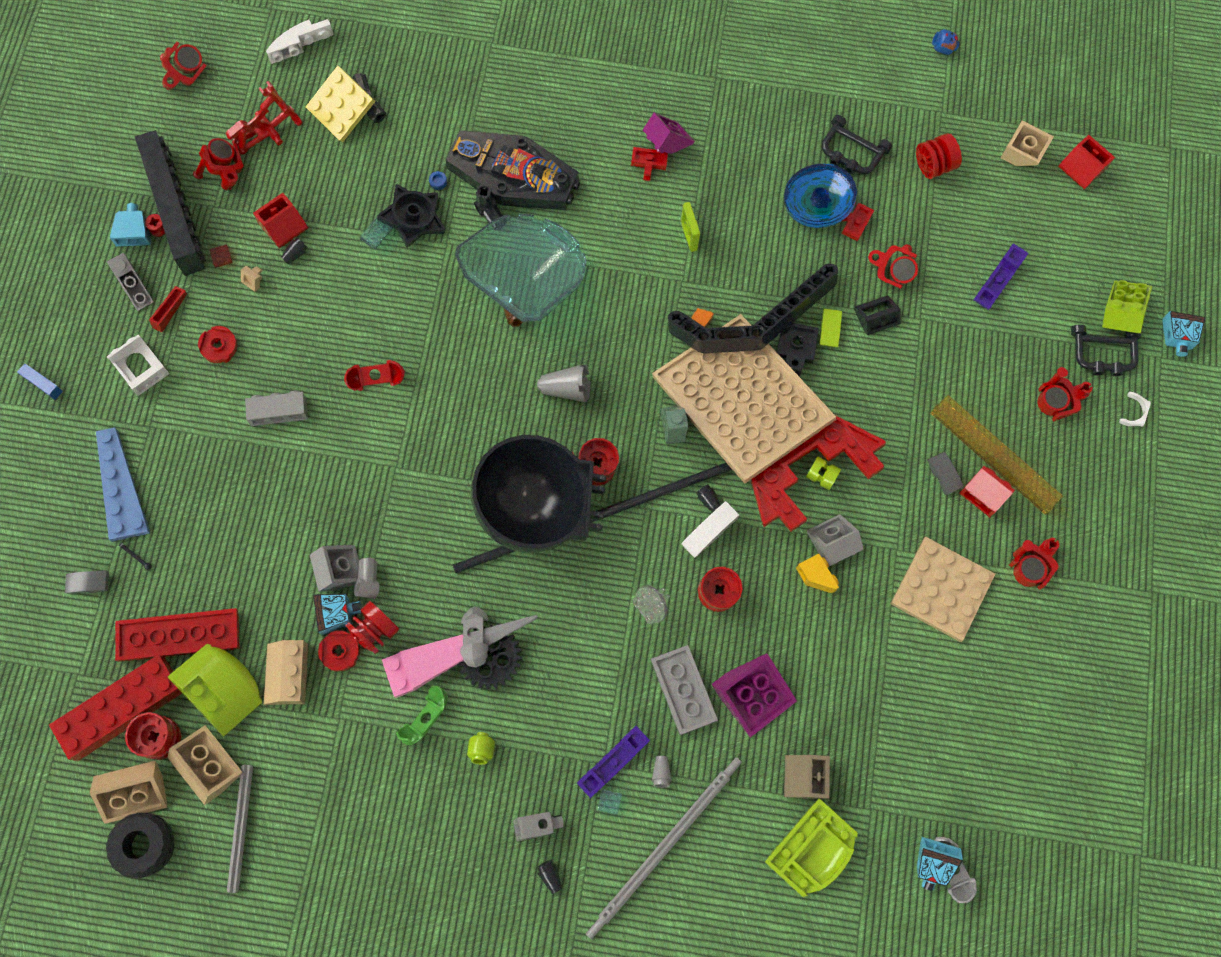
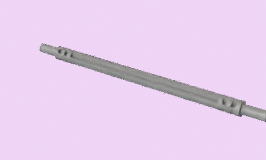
(663, 848)

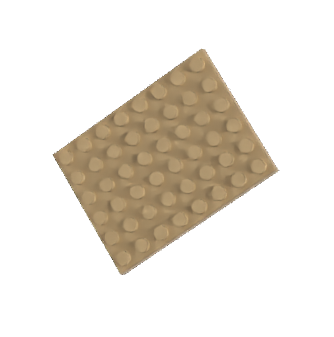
(745, 403)

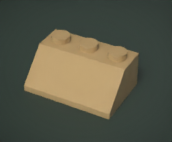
(286, 672)
(204, 764)
(129, 791)

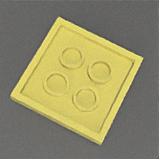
(340, 104)

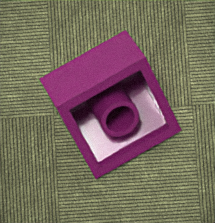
(666, 134)

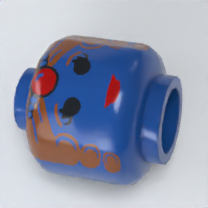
(945, 42)

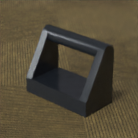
(880, 320)

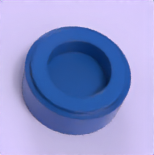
(438, 180)

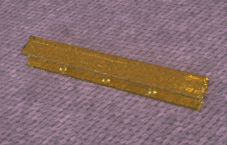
(996, 454)

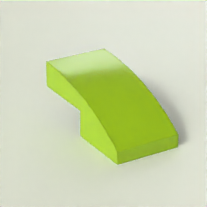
(830, 327)

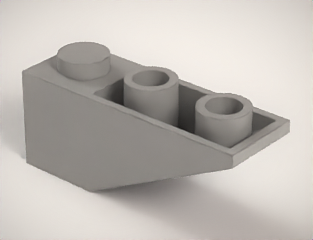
(130, 281)

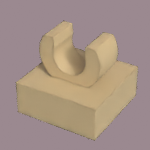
(251, 277)

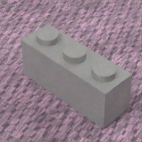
(276, 408)

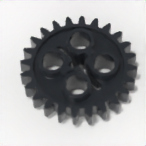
(498, 673)

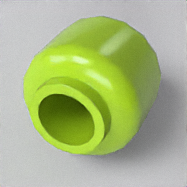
(481, 748)

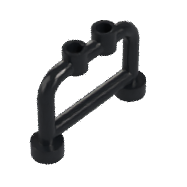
(836, 157)
(1099, 367)

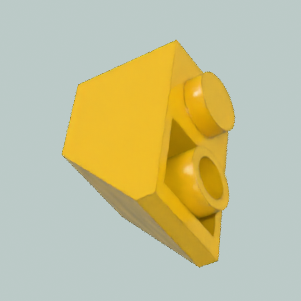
(817, 575)

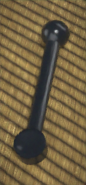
(147, 566)

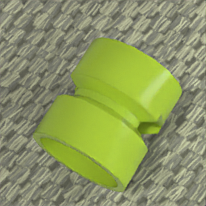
(829, 476)

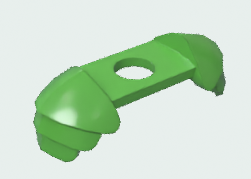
(436, 704)

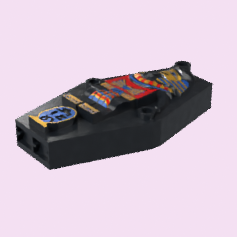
(514, 168)

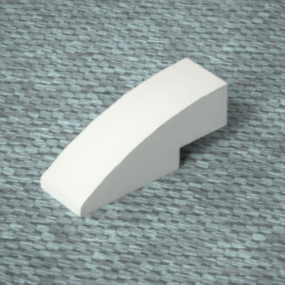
(710, 529)

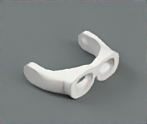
(1145, 408)

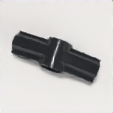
(376, 112)

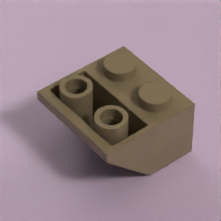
(807, 776)

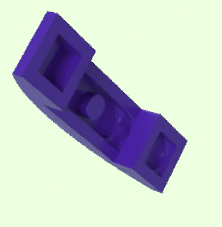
(1000, 276)
(613, 762)

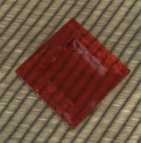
(221, 256)

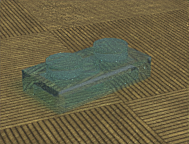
(375, 233)

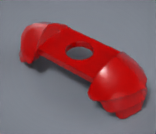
(358, 376)

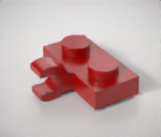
(649, 159)
(857, 221)

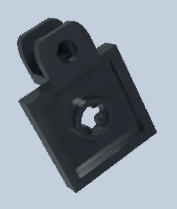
(794, 354)

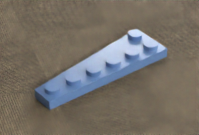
(121, 500)

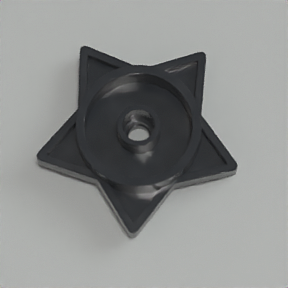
(412, 215)

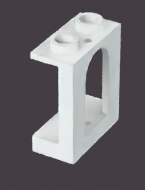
(146, 379)

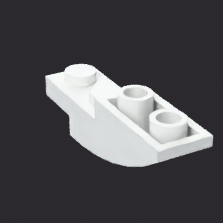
(292, 40)

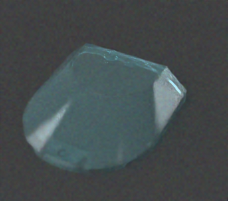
(523, 264)

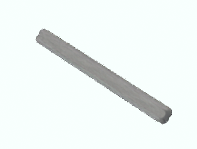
(240, 829)

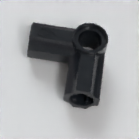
(486, 203)

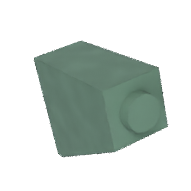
(674, 424)

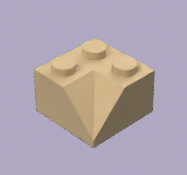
(1027, 145)

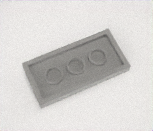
(684, 690)

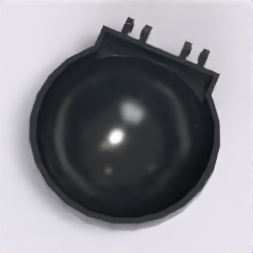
(534, 494)

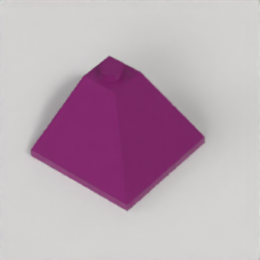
(754, 693)

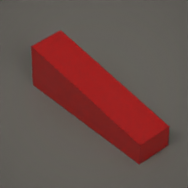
(167, 309)

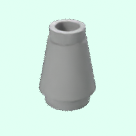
(661, 772)

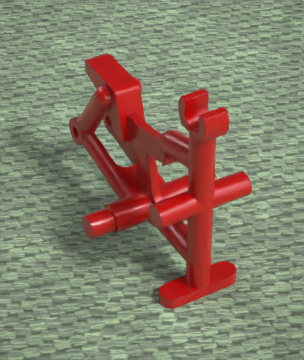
(263, 127)

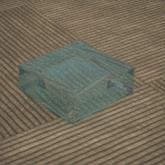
(609, 802)

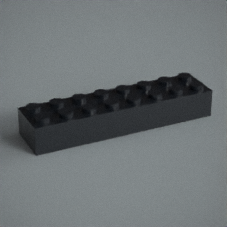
(171, 203)

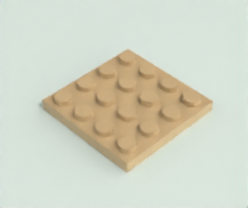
(943, 589)

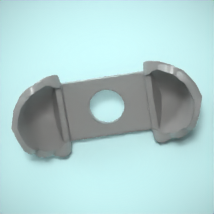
(473, 649)
(962, 886)

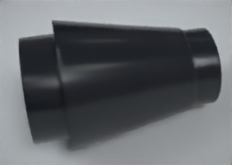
(294, 250)
(708, 497)
(549, 875)

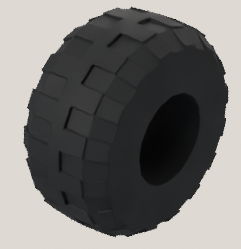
(121, 839)

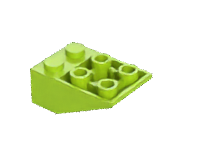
(1127, 306)

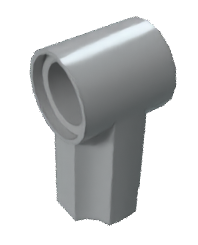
(366, 584)

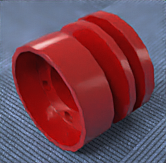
(938, 155)
(602, 453)
(723, 578)
(372, 627)
(144, 730)

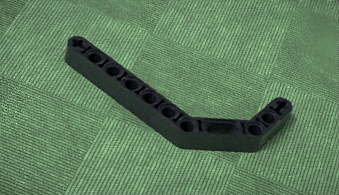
(763, 331)

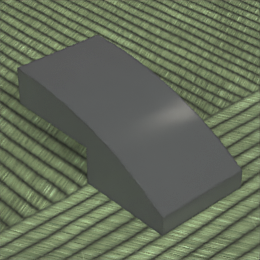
(945, 472)
(86, 582)

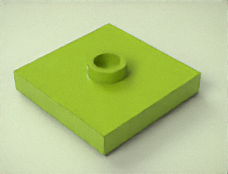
(690, 227)

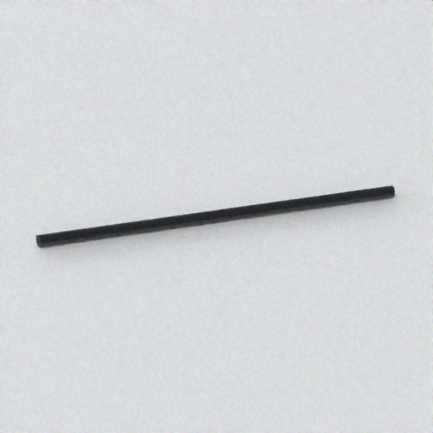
(608, 511)

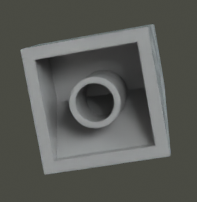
(835, 539)
(335, 567)

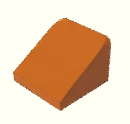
(703, 317)

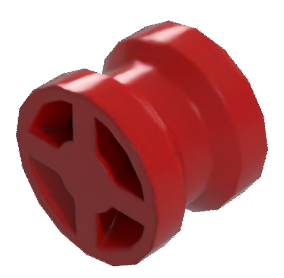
(158, 229)

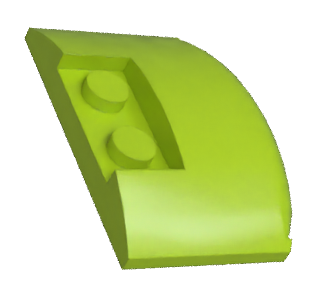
(218, 687)
(814, 850)

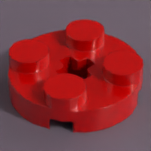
(221, 354)
(331, 643)

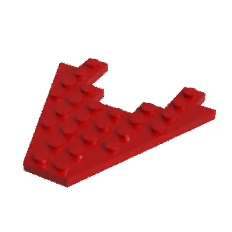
(831, 441)

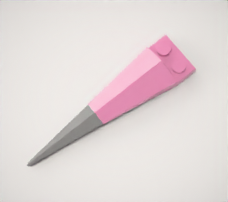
(423, 663)

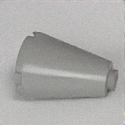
(567, 383)

